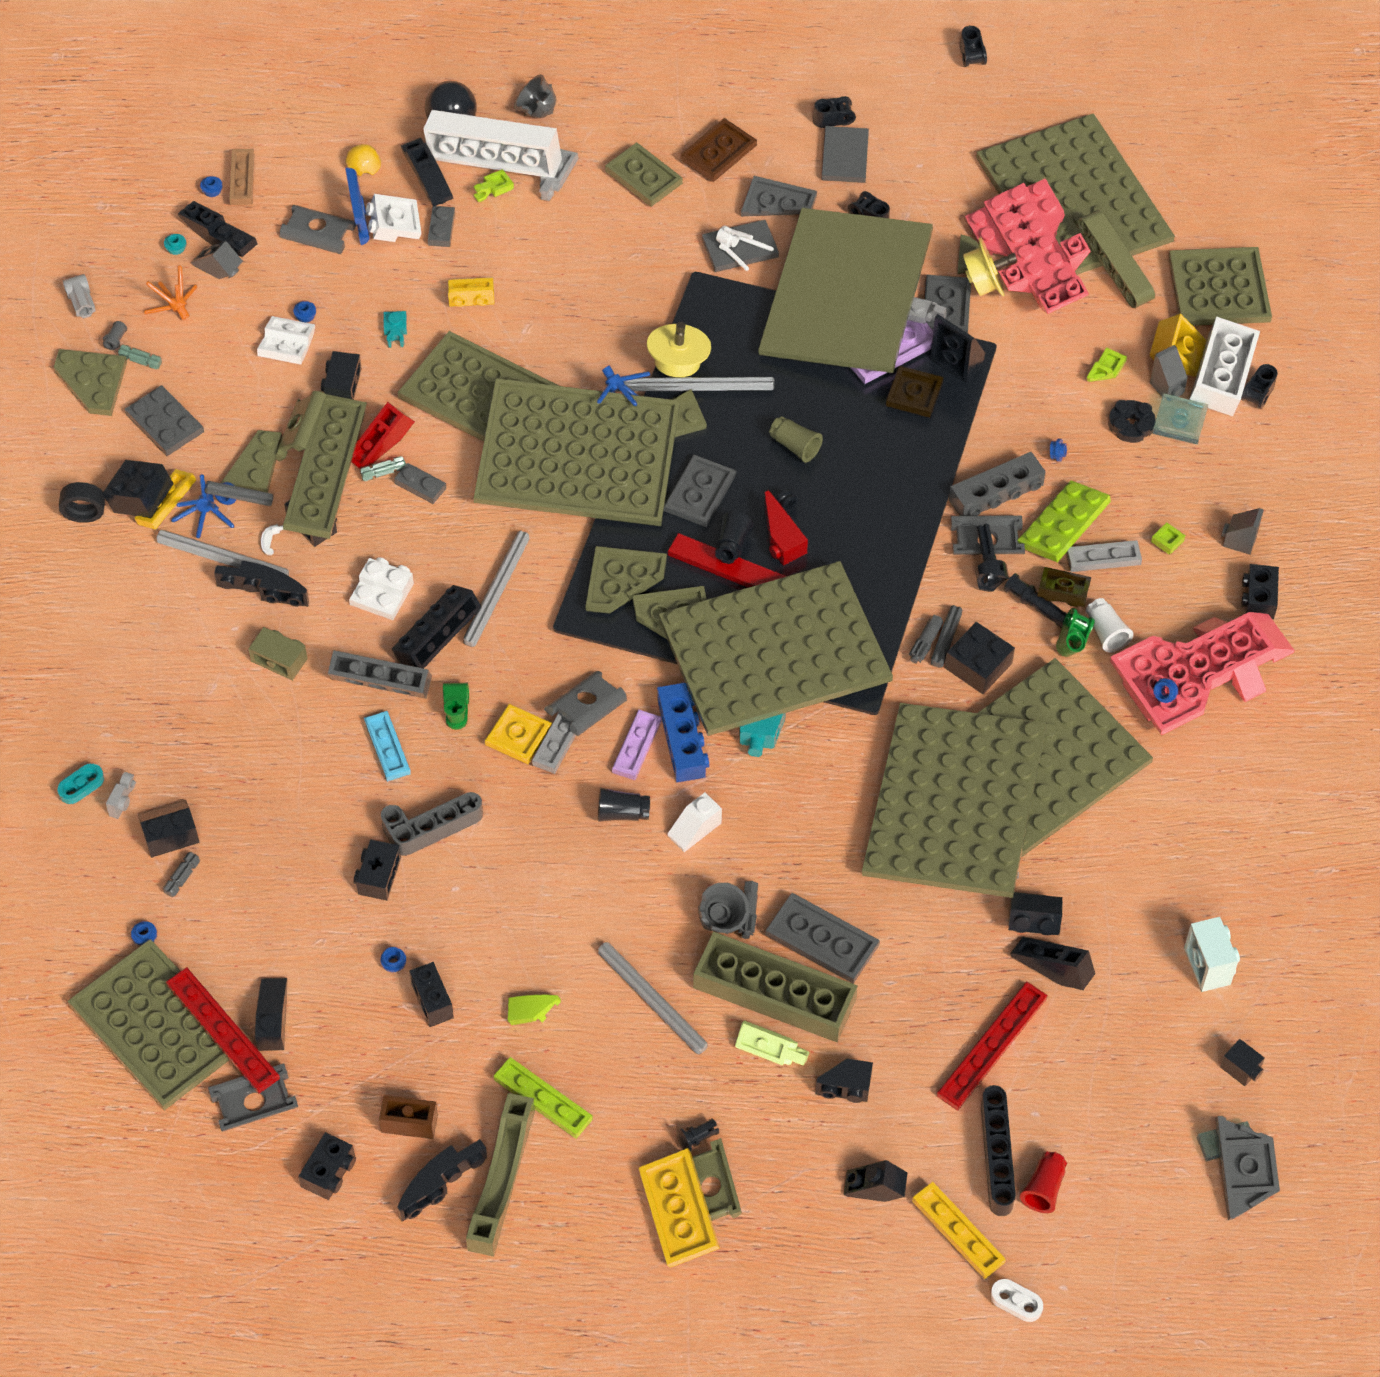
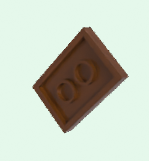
(718, 150)

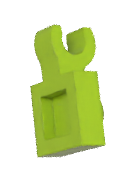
(495, 183)

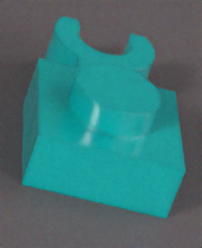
(395, 327)

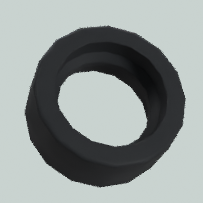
(81, 492)

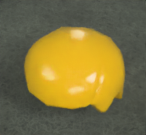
(363, 159)

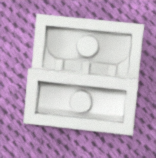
(286, 340)

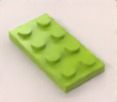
(1064, 521)

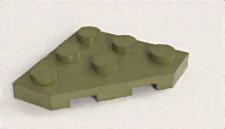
(92, 378)
(620, 575)
(650, 605)

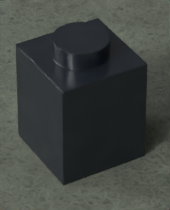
(1243, 1063)

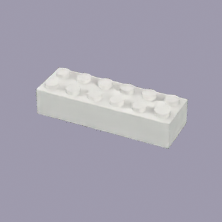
(493, 143)

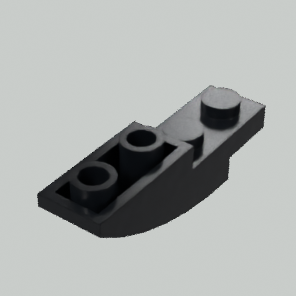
(427, 171)
(214, 229)
(271, 583)
(430, 1182)

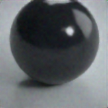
(451, 98)

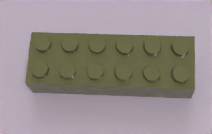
(775, 986)

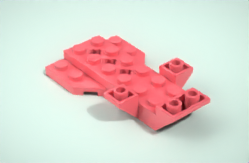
(1042, 268)
(1222, 649)

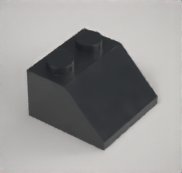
(168, 828)

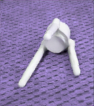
(730, 237)

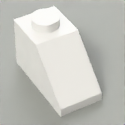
(696, 822)

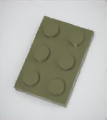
(643, 174)

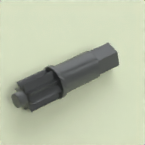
(923, 643)
(748, 927)

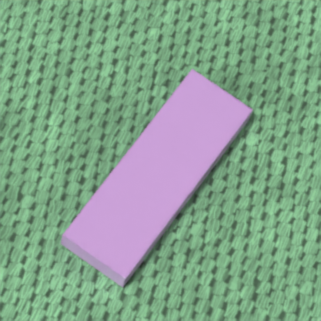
(636, 744)

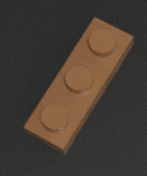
(241, 177)

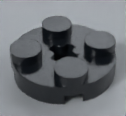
(1135, 410)

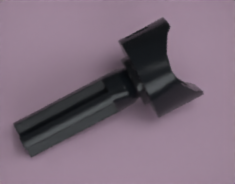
(991, 571)

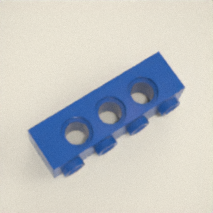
(685, 766)

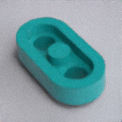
(79, 783)

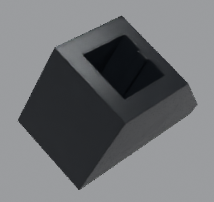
(847, 1081)
(876, 1182)

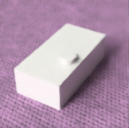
(1224, 366)

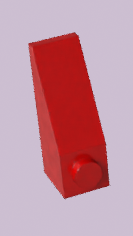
(381, 435)
(785, 537)

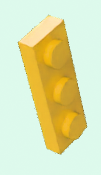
(182, 483)

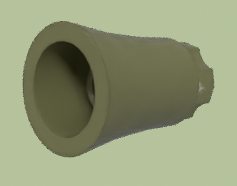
(796, 438)

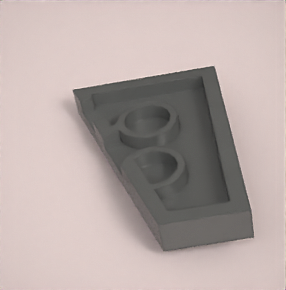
(776, 198)

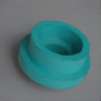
(175, 244)

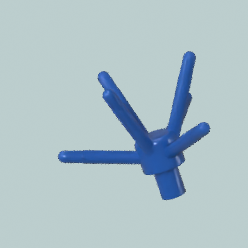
(616, 382)
(203, 504)

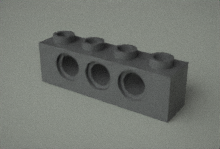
(1012, 478)
(379, 674)

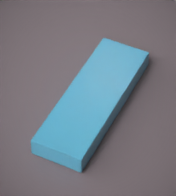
(387, 746)

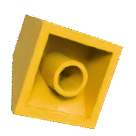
(1185, 337)

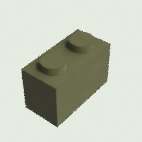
(278, 653)

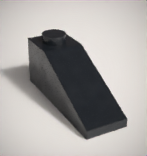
(1058, 962)
(271, 1014)

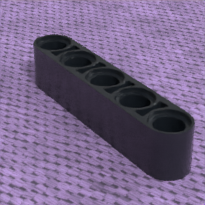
(995, 1161)

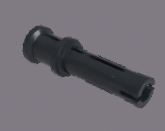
(1028, 595)

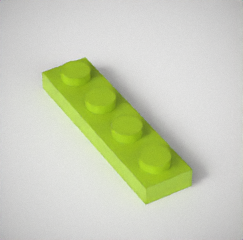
(546, 1098)

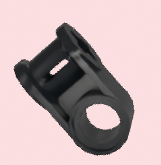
(972, 46)
(832, 112)
(870, 206)
(1260, 385)

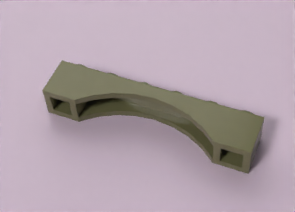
(506, 1160)

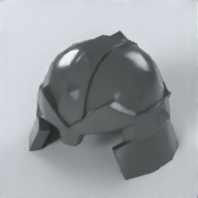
(536, 98)
(723, 908)

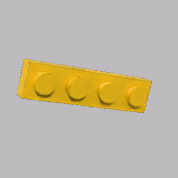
(958, 1230)

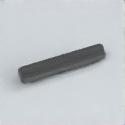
(238, 493)
(946, 636)

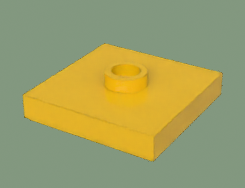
(518, 734)

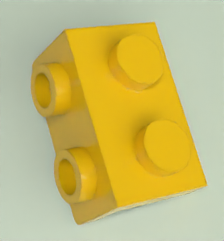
(471, 292)

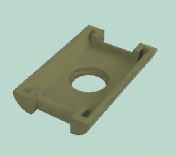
(298, 435)
(715, 1164)

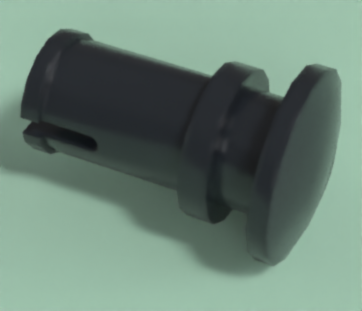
(694, 1135)

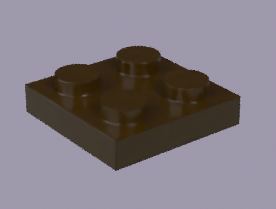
(914, 391)
(1064, 587)

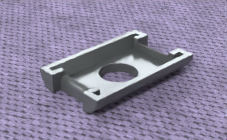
(327, 238)
(1002, 527)
(586, 715)
(233, 1093)

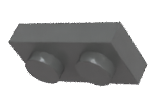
(441, 226)
(420, 483)

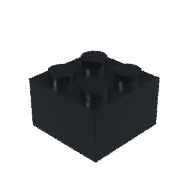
(138, 488)
(979, 657)

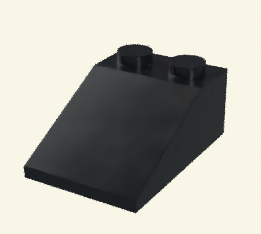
(955, 350)

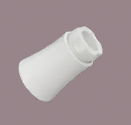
(1108, 625)

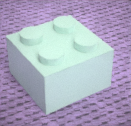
(1211, 953)

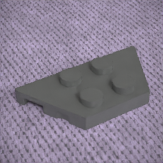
(1246, 1166)

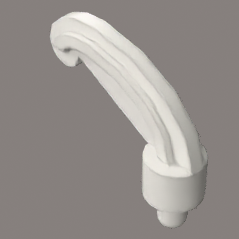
(267, 538)

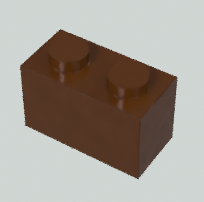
(408, 1117)

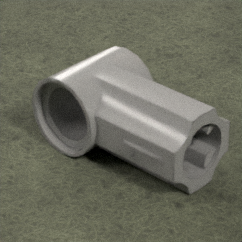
(79, 293)

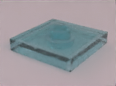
(1180, 419)

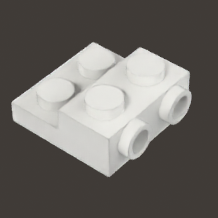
(393, 218)
(382, 588)

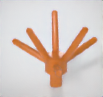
(177, 302)

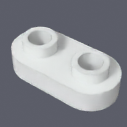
(1018, 1299)

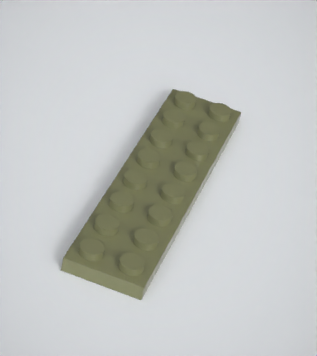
(325, 467)

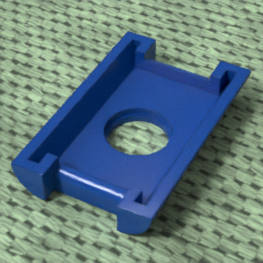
(357, 205)

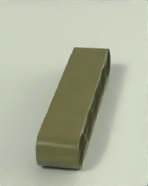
(1116, 259)

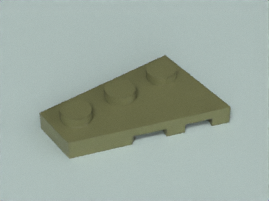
(256, 463)

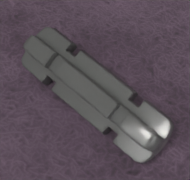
(181, 874)

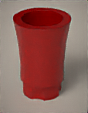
(1044, 1185)

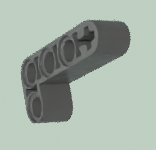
(467, 804)

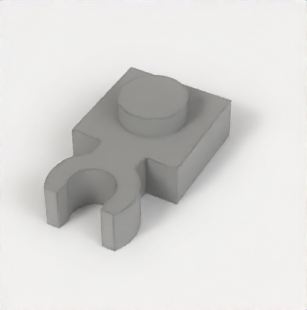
(118, 799)

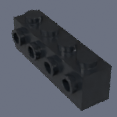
(437, 627)

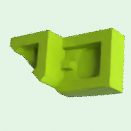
(1107, 366)
(530, 1008)

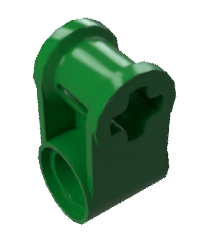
(1076, 629)
(456, 704)

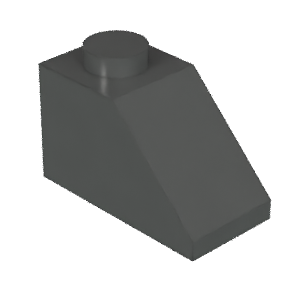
(218, 260)
(1168, 373)
(1242, 530)

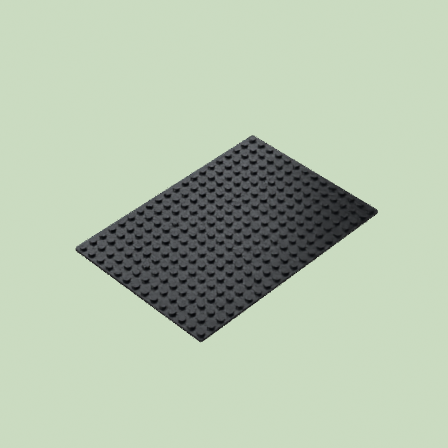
(861, 501)

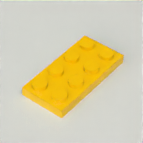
(679, 1208)

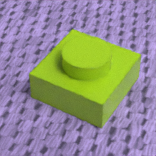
(1168, 538)

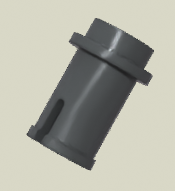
(112, 339)

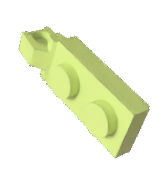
(770, 1045)

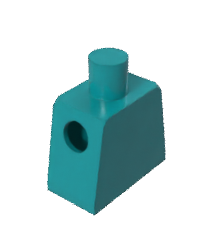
(762, 734)

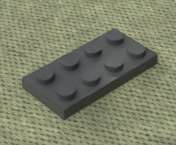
(822, 938)

